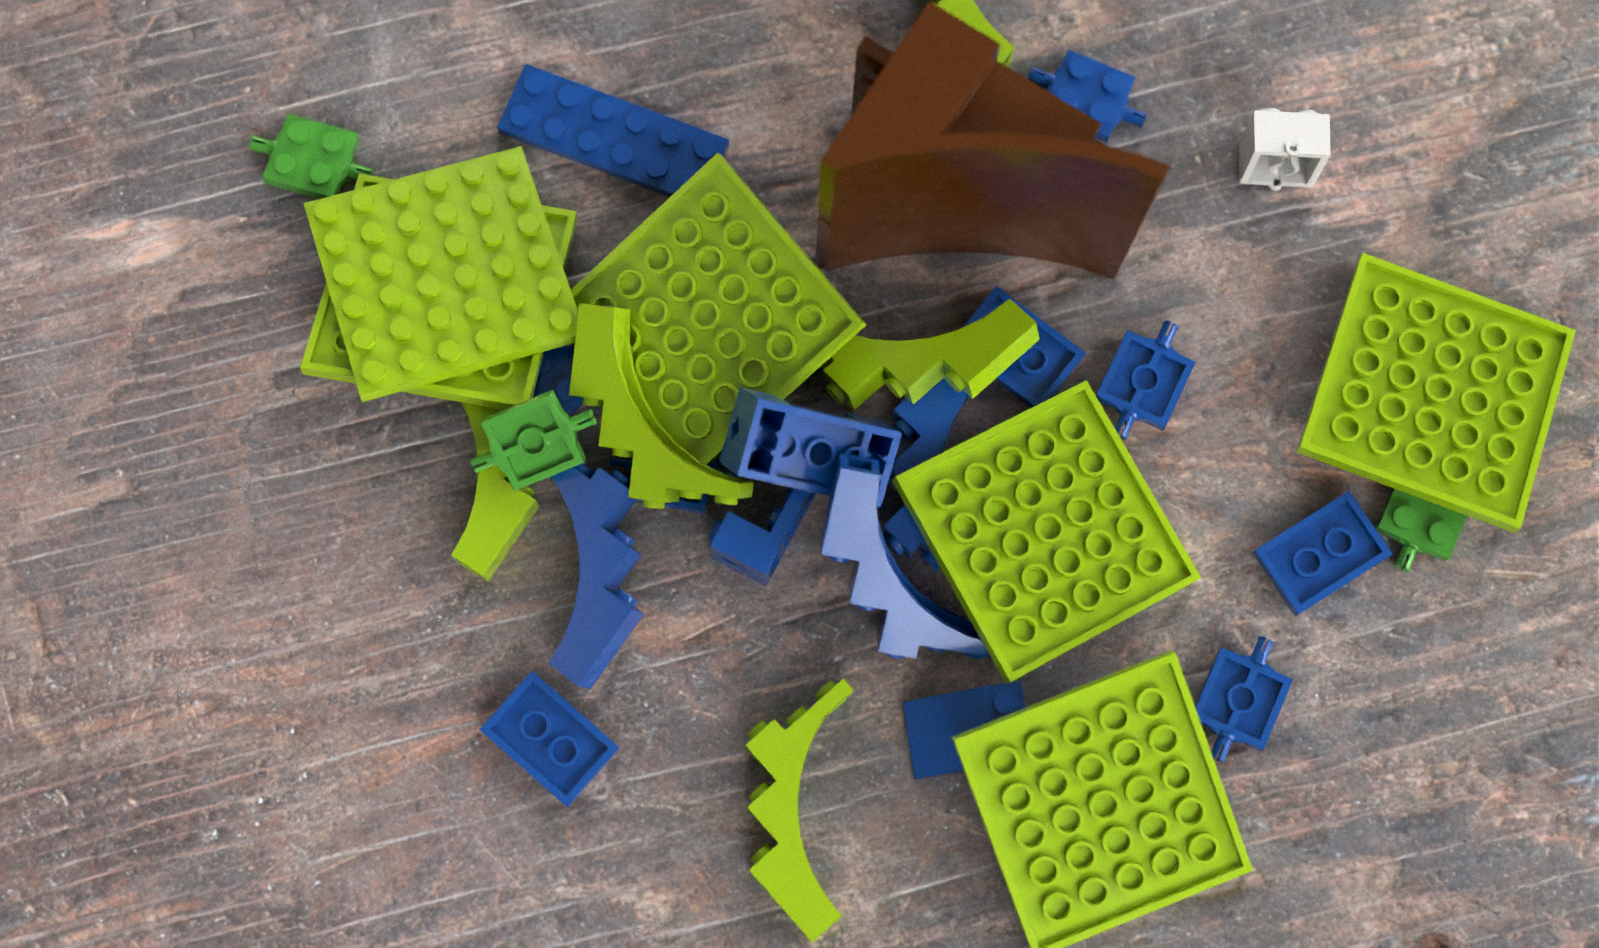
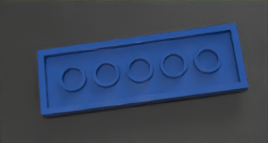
(606, 132)

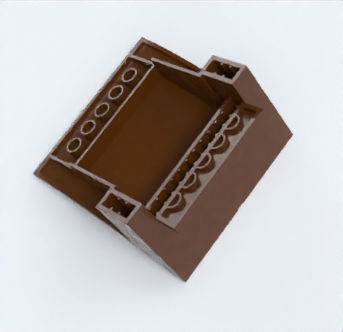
(973, 160)

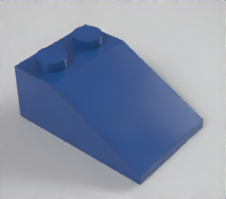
(939, 717)

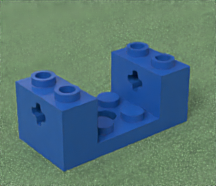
(774, 441)
(753, 549)

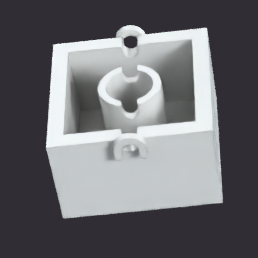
(1284, 148)

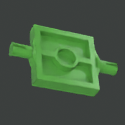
(310, 157)
(533, 440)
(1419, 527)

